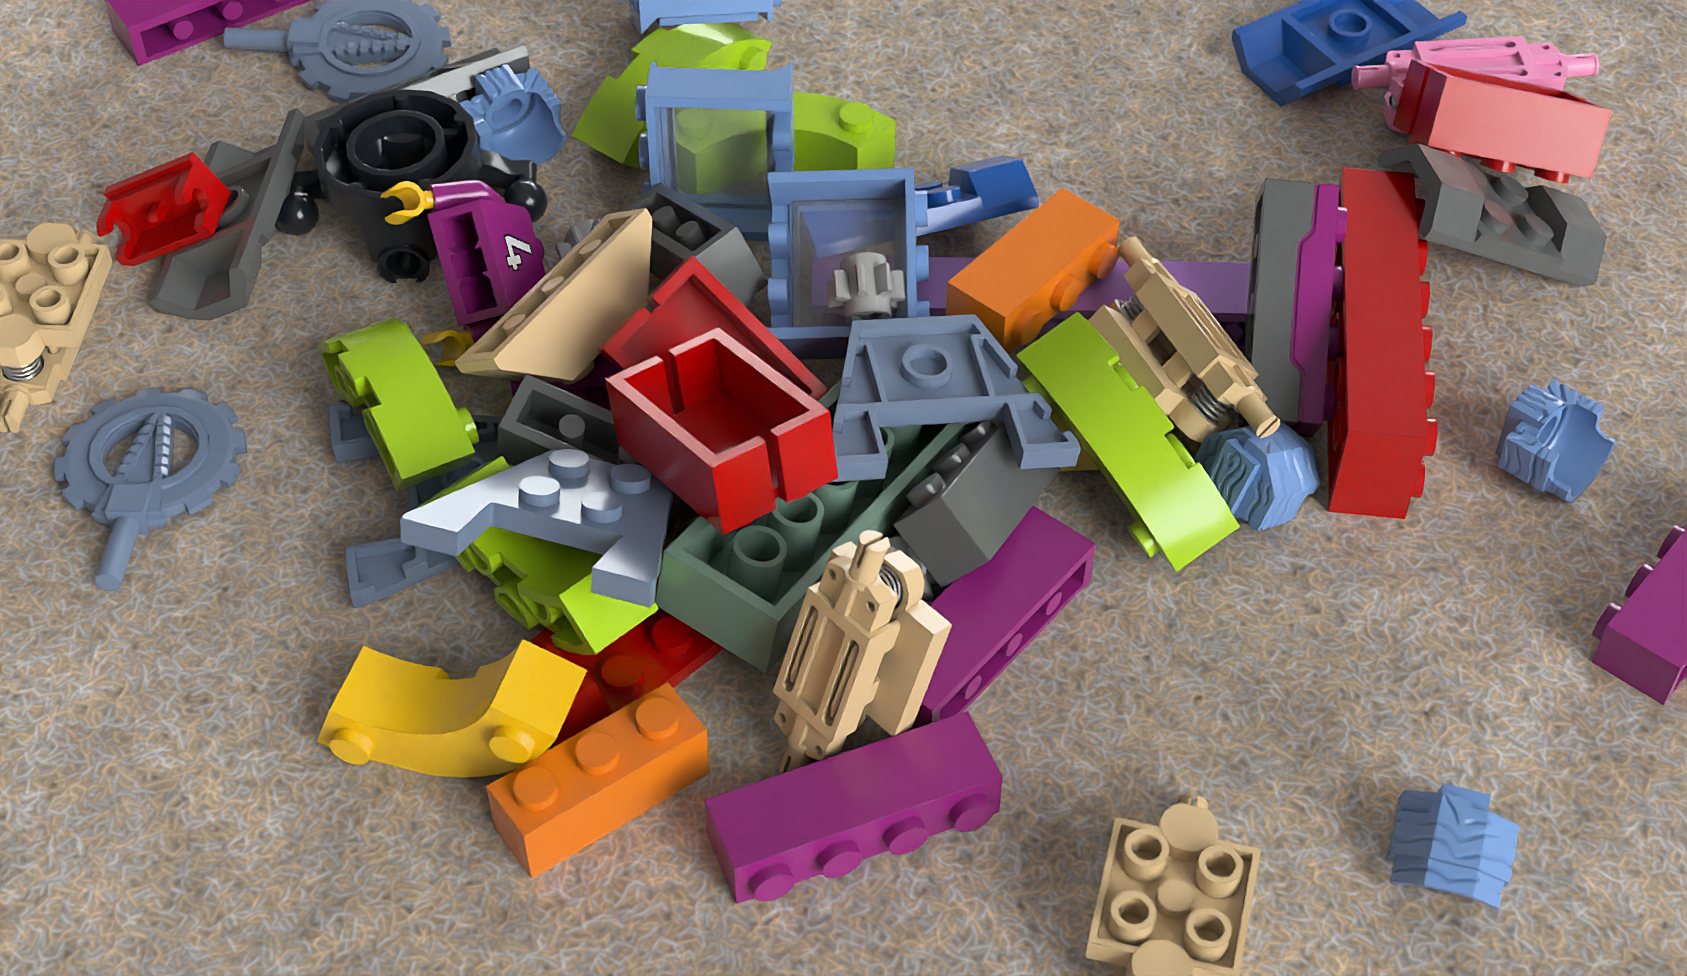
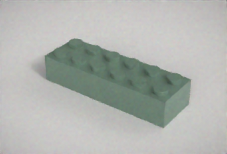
(753, 580)

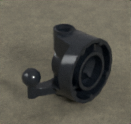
(393, 141)

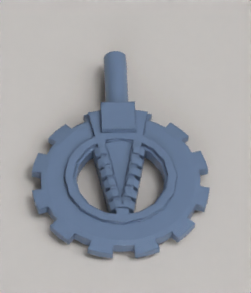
(336, 38)
(143, 483)

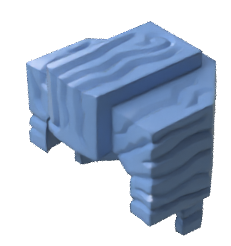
(516, 115)
(1554, 440)
(1260, 476)
(1452, 844)

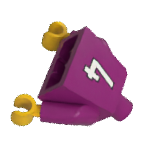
(483, 252)

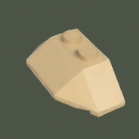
(572, 308)

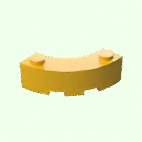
(451, 726)

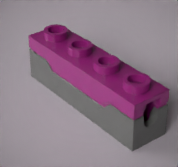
(1292, 298)

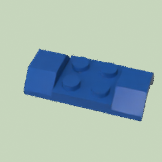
(1323, 40)
(978, 193)

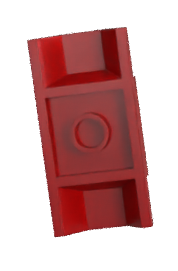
(630, 667)

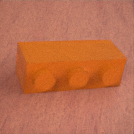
(1036, 269)
(599, 779)

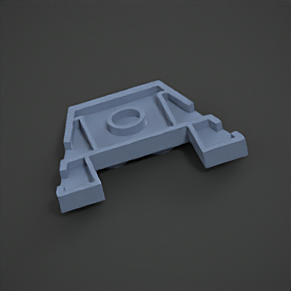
(936, 374)
(566, 501)
(390, 565)

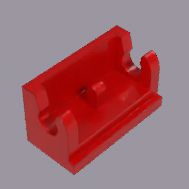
(163, 209)

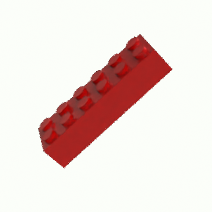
(1379, 366)

